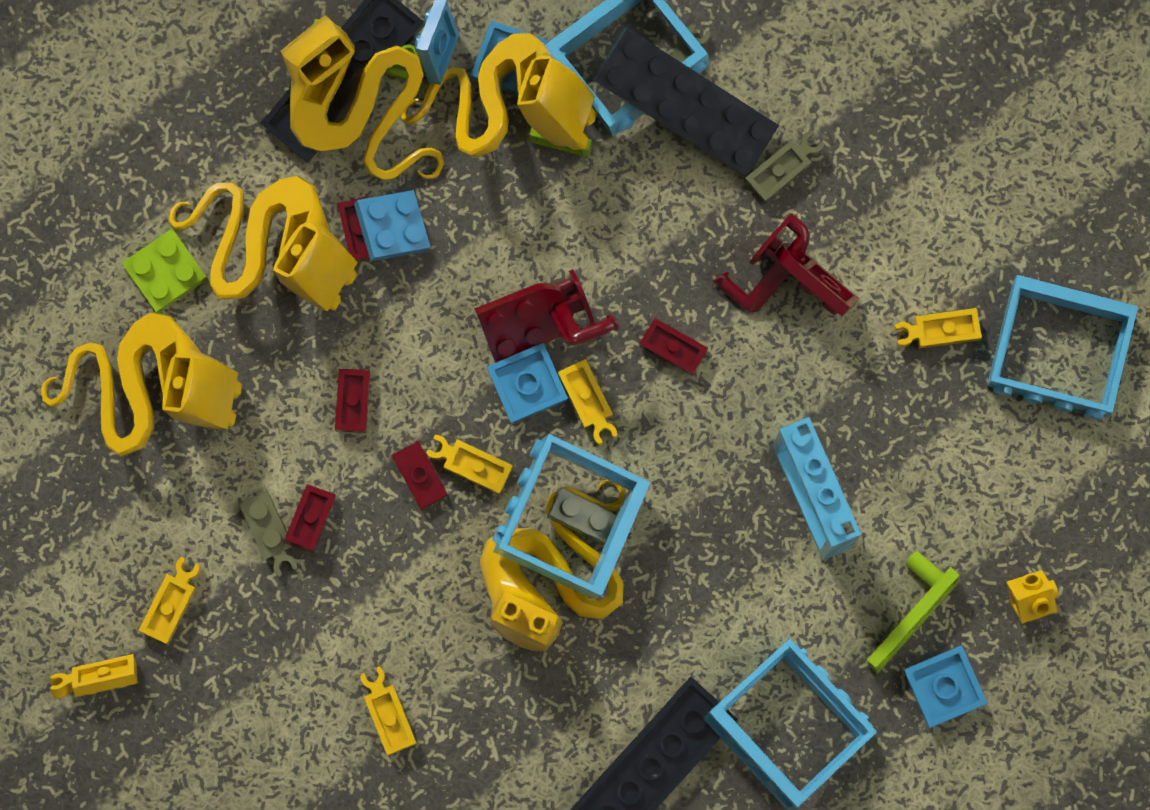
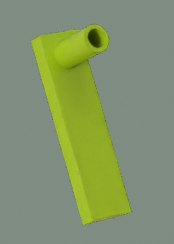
(941, 586)

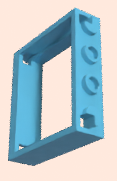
(596, 21)
(1078, 301)
(815, 488)
(636, 492)
(755, 759)

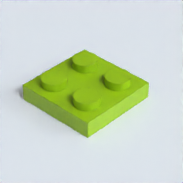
(164, 271)

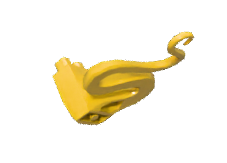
(316, 70)
(548, 95)
(309, 257)
(192, 384)
(517, 606)

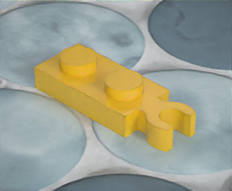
(942, 329)
(587, 399)
(473, 464)
(170, 603)
(95, 677)
(388, 715)

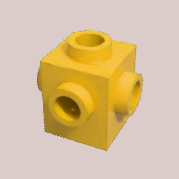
(1032, 596)

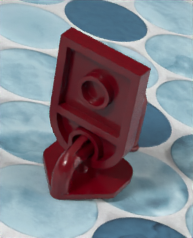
(794, 260)
(539, 316)

